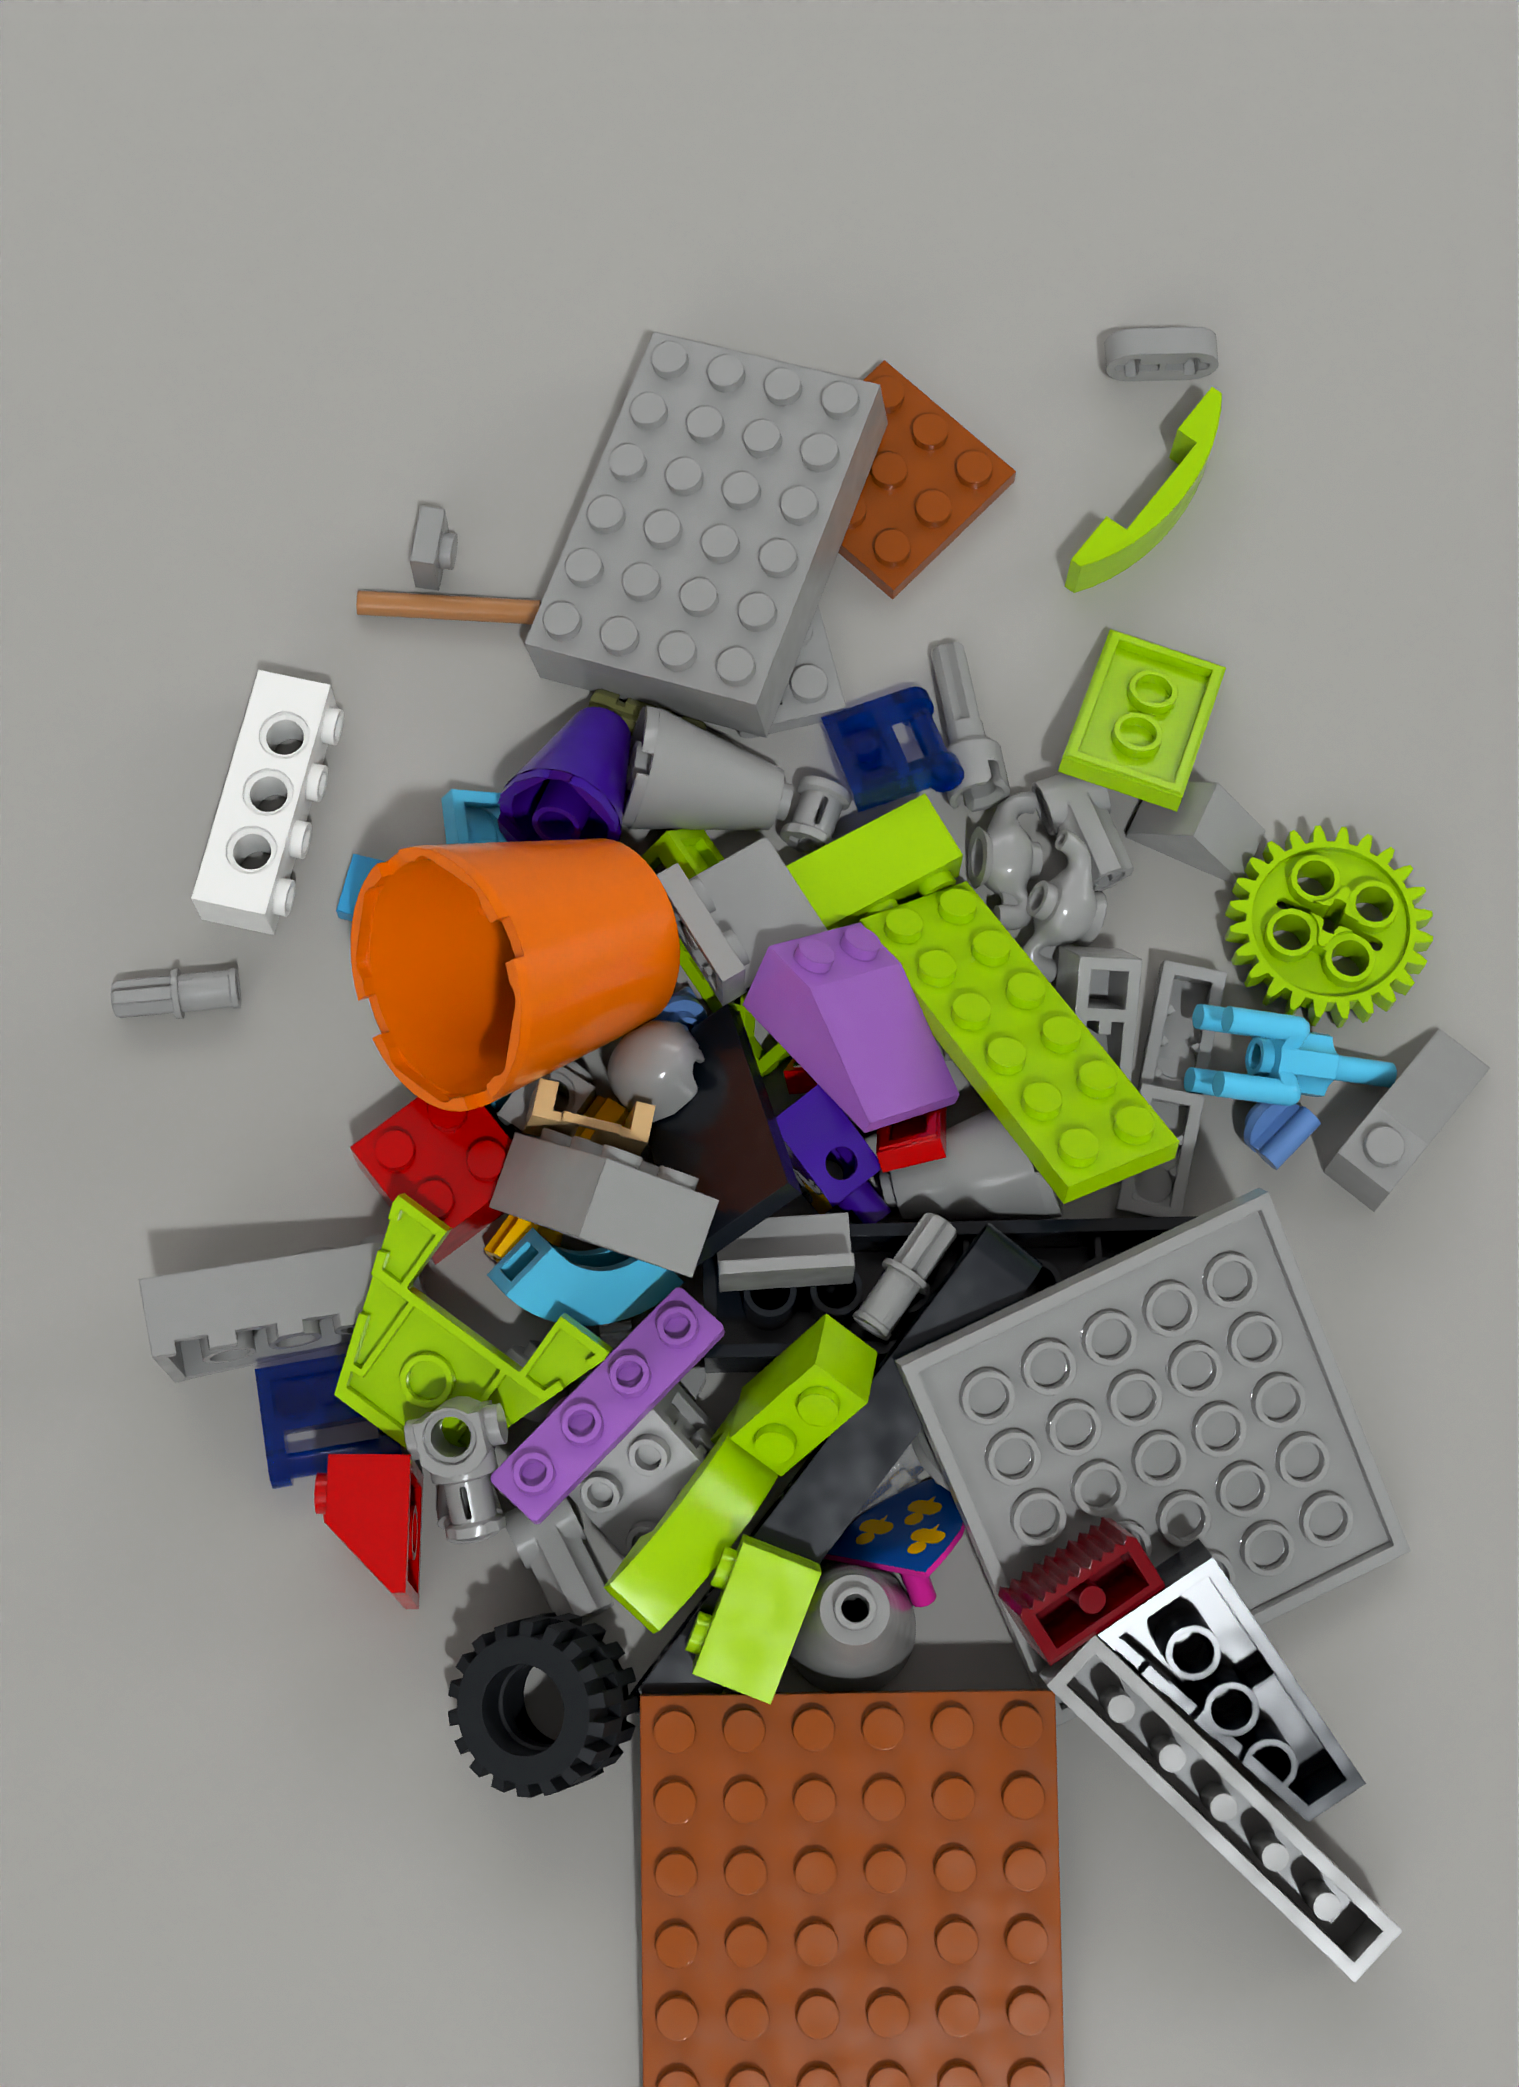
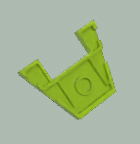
(417, 1355)

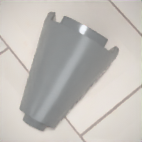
(697, 780)
(978, 1180)
(851, 1654)

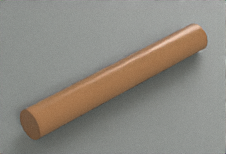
(447, 607)

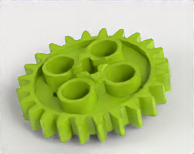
(1308, 974)

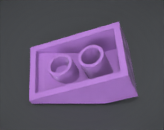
(852, 1025)

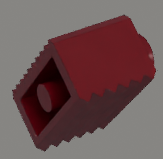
(1081, 1590)

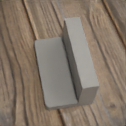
(789, 1254)

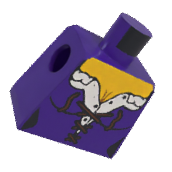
(820, 1131)

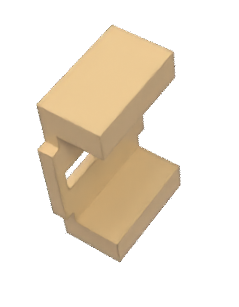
(630, 1138)

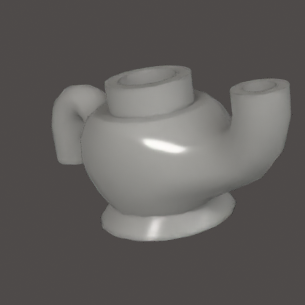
(1006, 859)
(1065, 907)

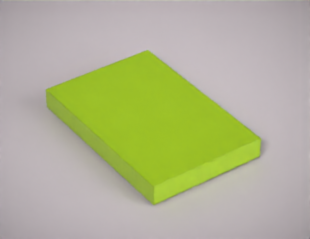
(1142, 720)

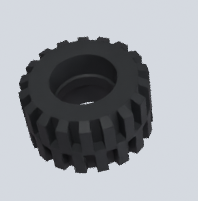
(495, 1715)

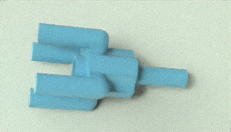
(1280, 1059)

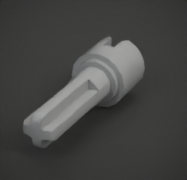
(981, 758)

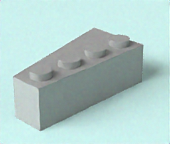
(257, 1309)

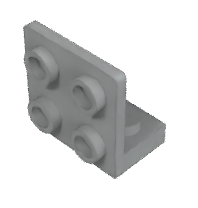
(736, 913)
(646, 1470)

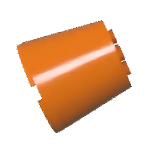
(508, 960)

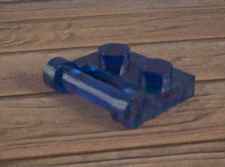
(873, 756)
(302, 1399)

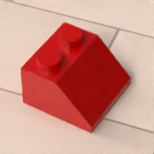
(377, 1515)

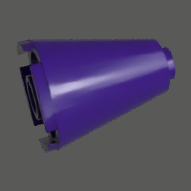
(571, 783)

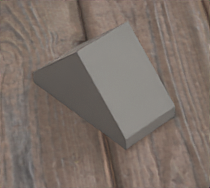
(1205, 832)

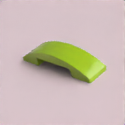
(1113, 547)
(689, 1539)

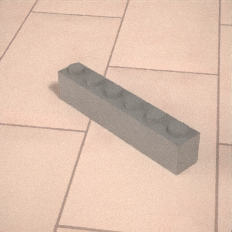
(1222, 1806)

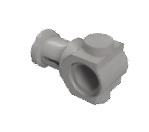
(462, 1469)

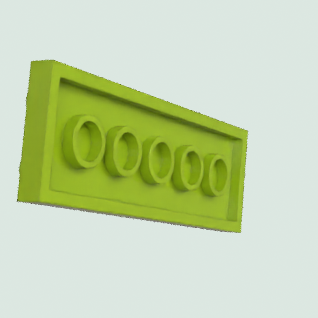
(1022, 1044)

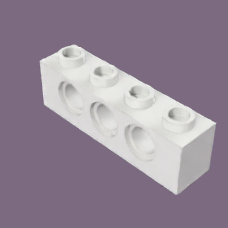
(277, 711)

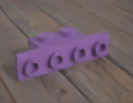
(607, 1405)

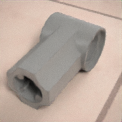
(1084, 810)
(560, 1561)

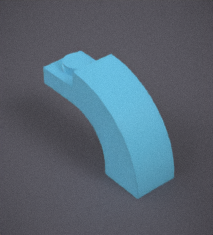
(586, 1285)

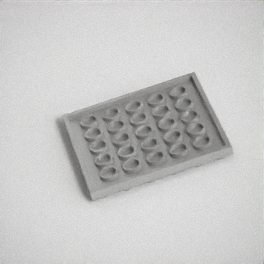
(1175, 1400)

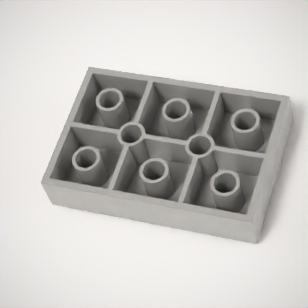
(708, 533)

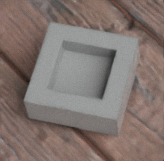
(432, 548)

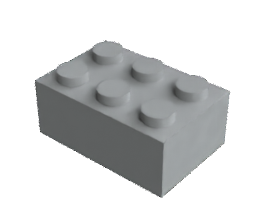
(606, 1199)

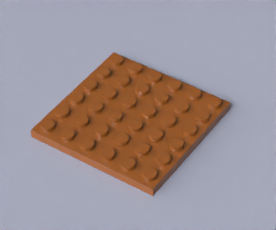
(851, 1889)

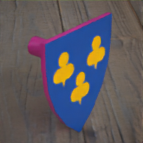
(905, 1536)

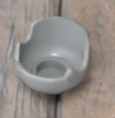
(655, 1067)

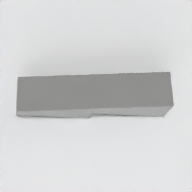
(1168, 1053)

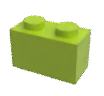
(804, 1395)
(754, 1617)

